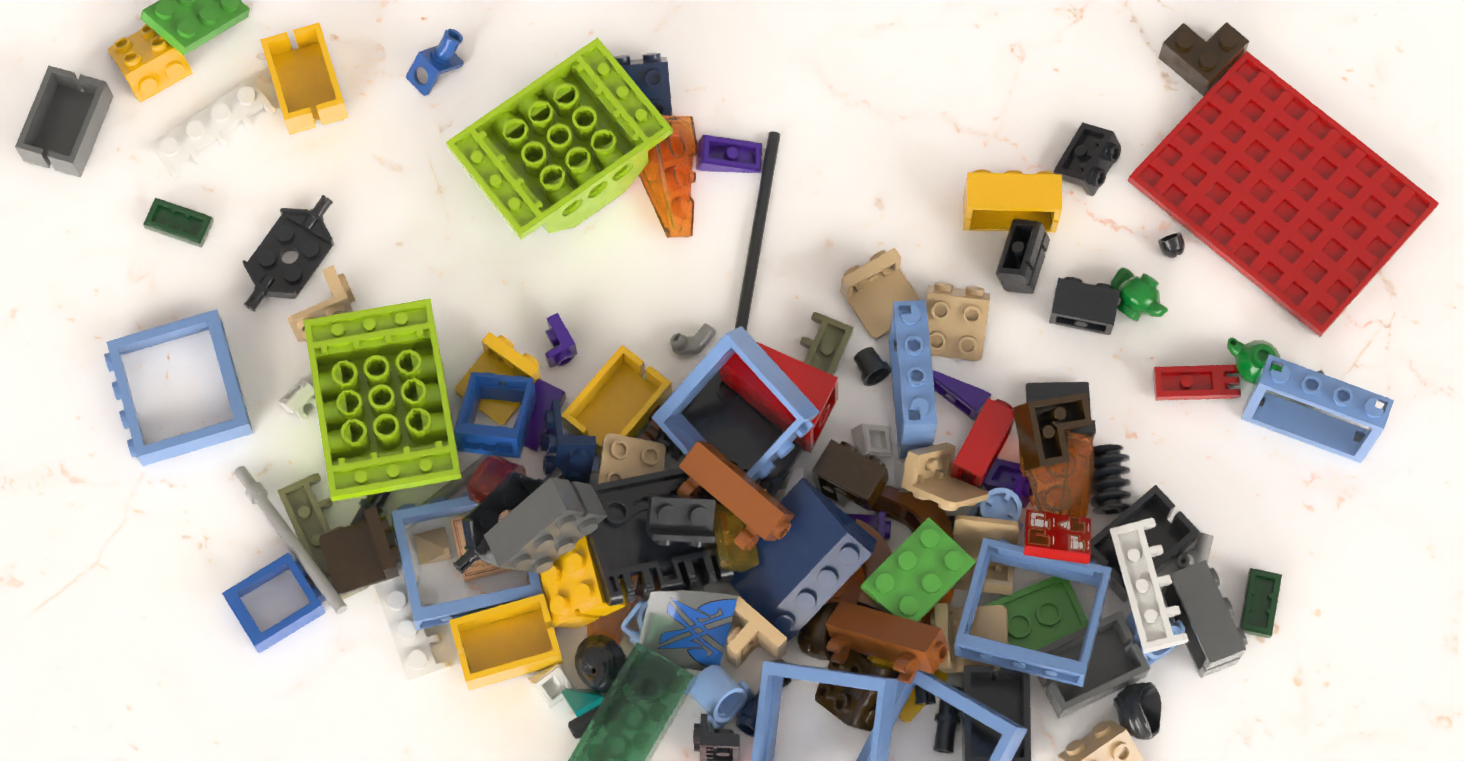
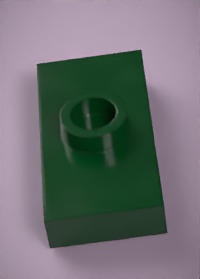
(178, 222)
(1260, 602)

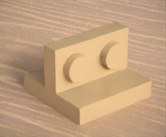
(750, 632)

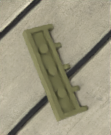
(828, 343)
(309, 520)

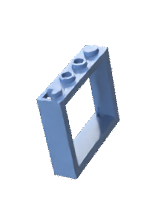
(739, 341)
(912, 376)
(1322, 393)
(193, 440)
(443, 612)
(1021, 658)
(770, 700)
(1011, 731)

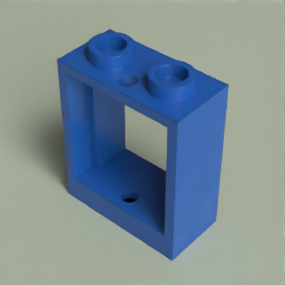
(494, 439)
(290, 624)

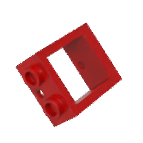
(984, 443)

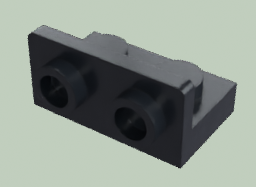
(1089, 157)
(681, 519)
(716, 746)

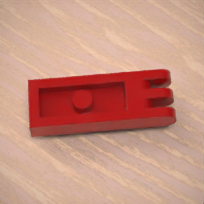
(1195, 382)

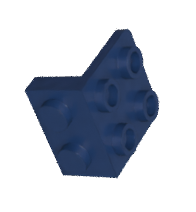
(651, 77)
(568, 453)

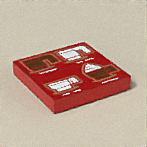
(1057, 536)

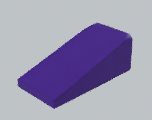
(728, 155)
(545, 394)
(960, 394)

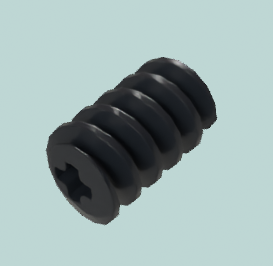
(1108, 480)

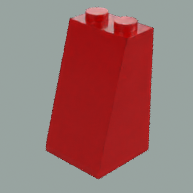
(814, 383)

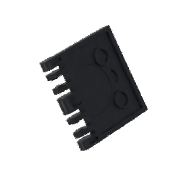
(735, 431)
(626, 550)

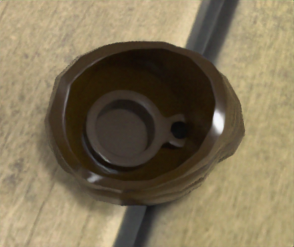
(814, 634)

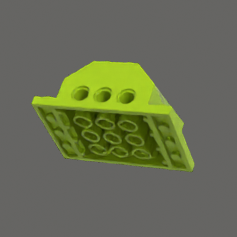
(562, 143)
(381, 400)

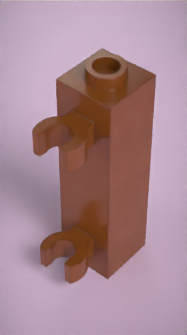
(737, 492)
(886, 637)

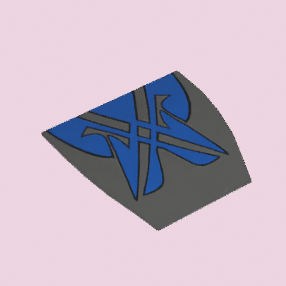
(688, 626)

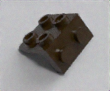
(360, 553)
(849, 704)

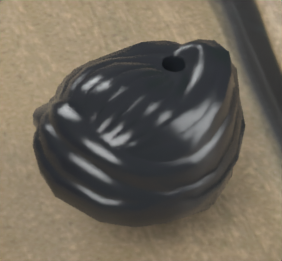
(599, 662)
(1139, 710)

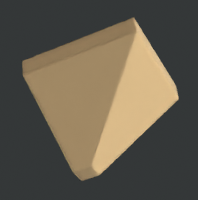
(432, 546)

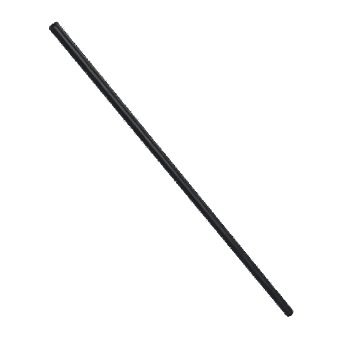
(757, 231)

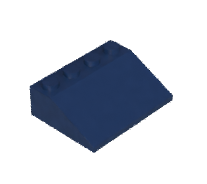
(806, 564)

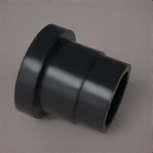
(871, 366)

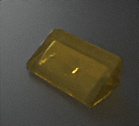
(726, 529)

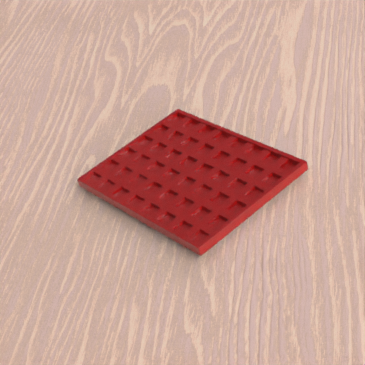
(1283, 193)

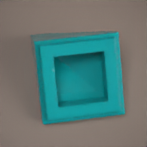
(582, 700)

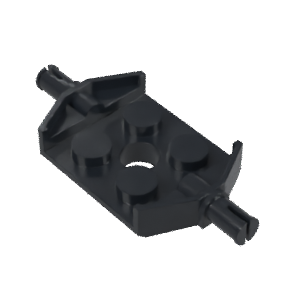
(293, 231)
(487, 512)

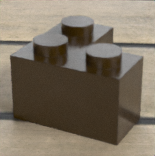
(1201, 61)
(1043, 425)
(849, 476)

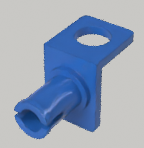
(436, 61)

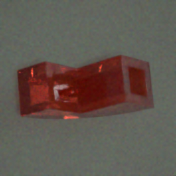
(489, 475)

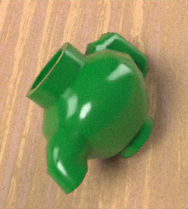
(1138, 295)
(1252, 357)

